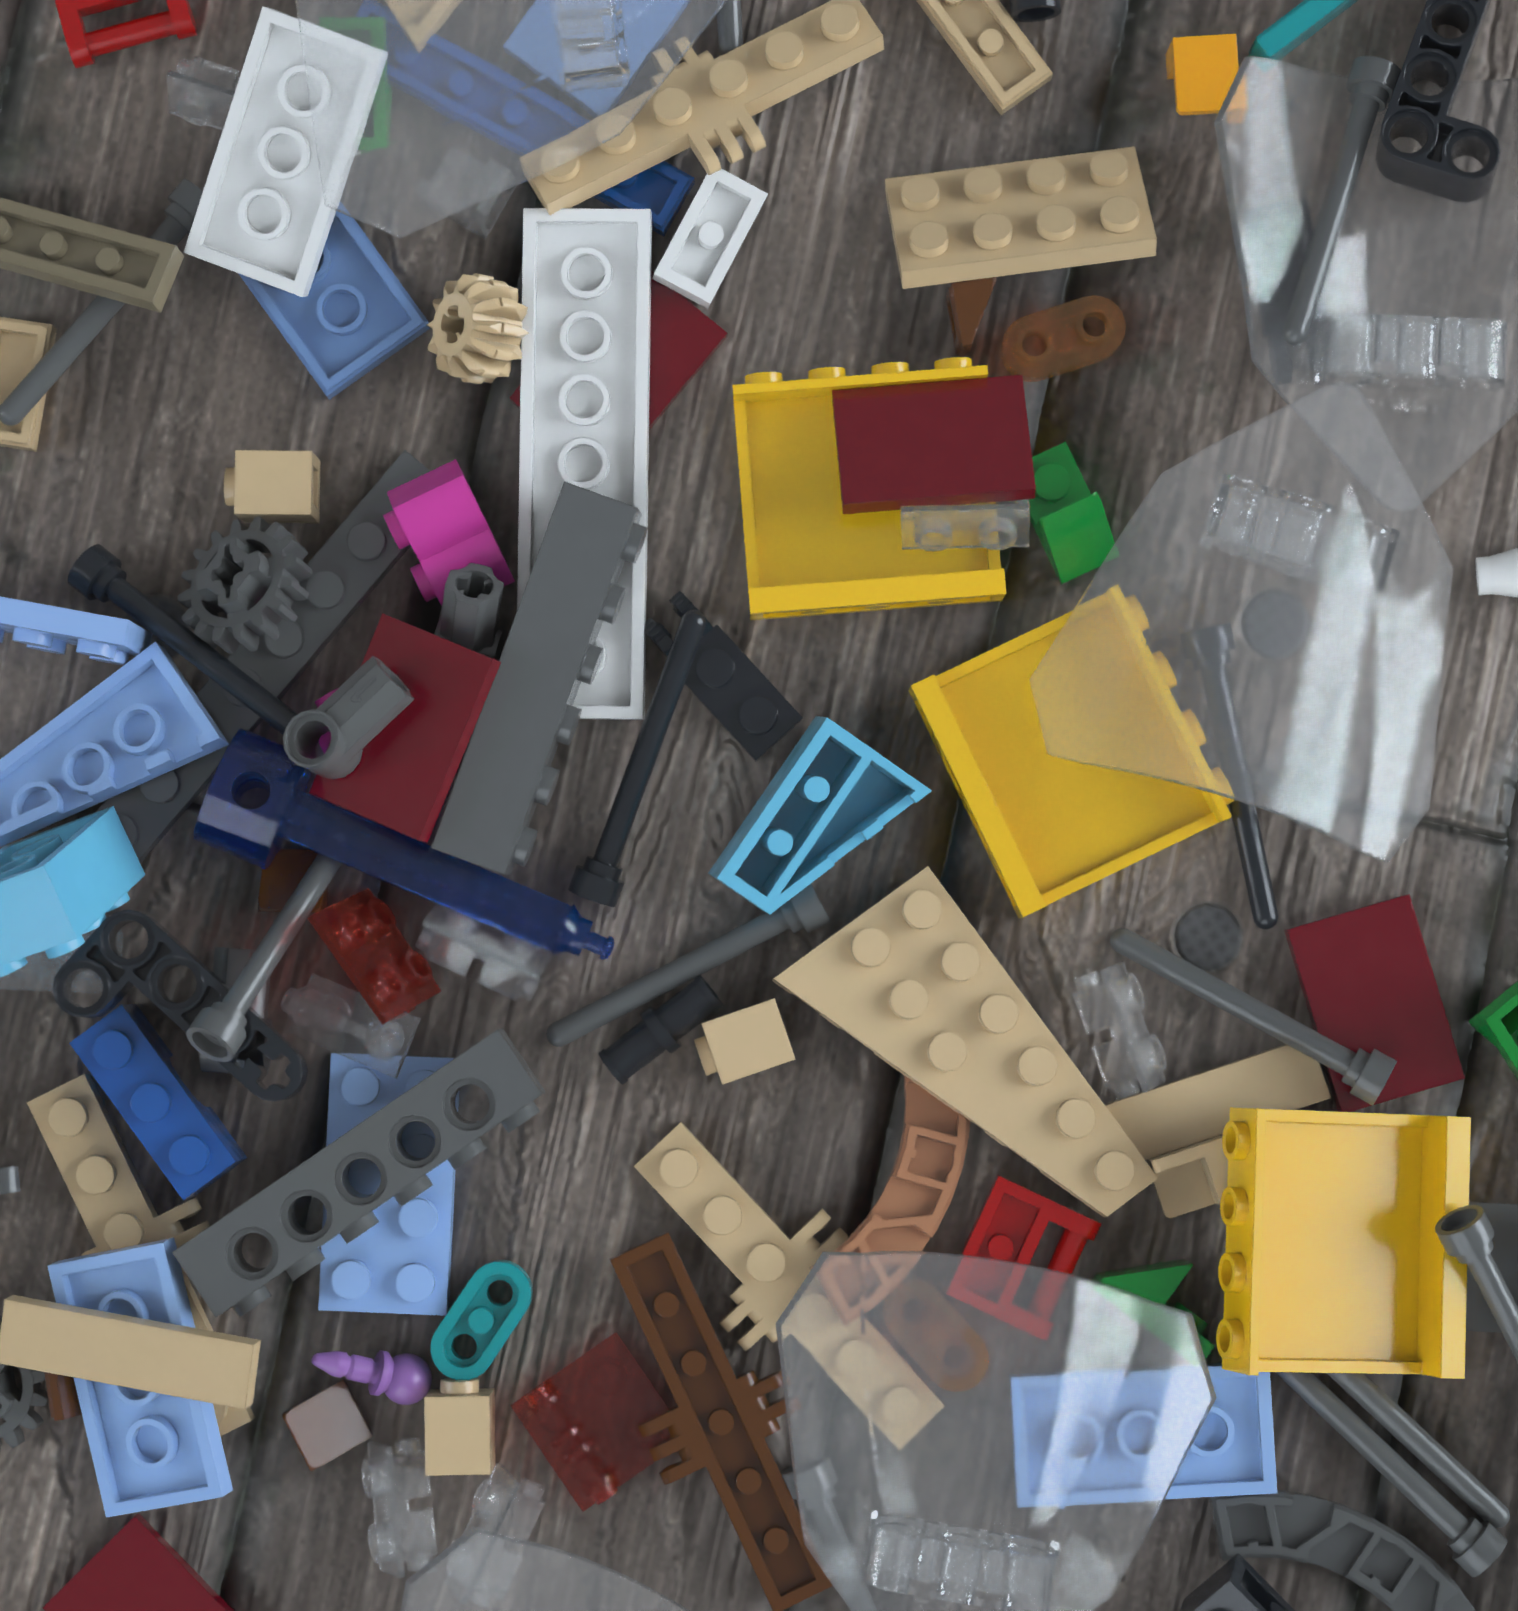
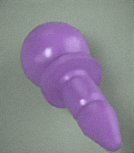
(402, 1378)

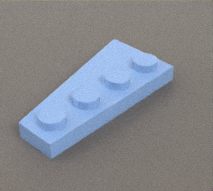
(105, 743)

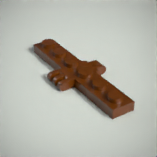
(718, 1421)

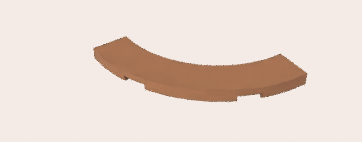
(921, 1178)

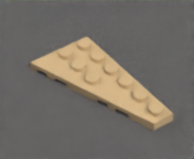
(949, 1017)

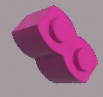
(444, 528)

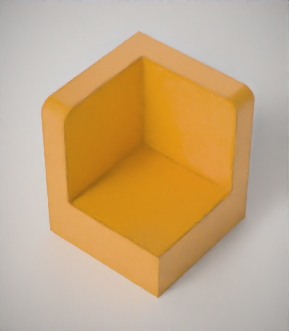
(1202, 71)

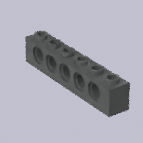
(215, 1255)

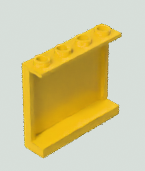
(798, 541)
(1041, 816)
(1339, 1244)

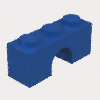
(156, 1104)

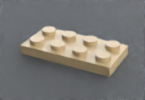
(1020, 217)

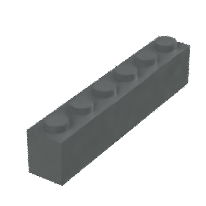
(539, 678)

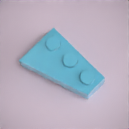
(812, 814)

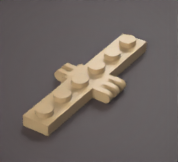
(714, 100)
(111, 1191)
(736, 1231)

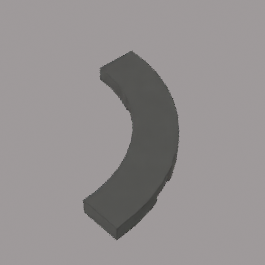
(1339, 1539)

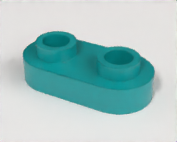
(482, 1319)

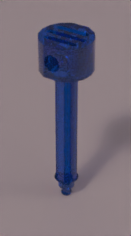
(372, 849)

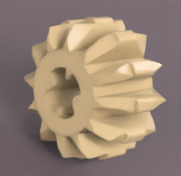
(477, 328)

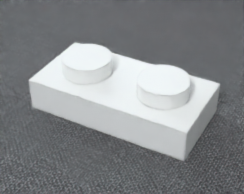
(709, 236)

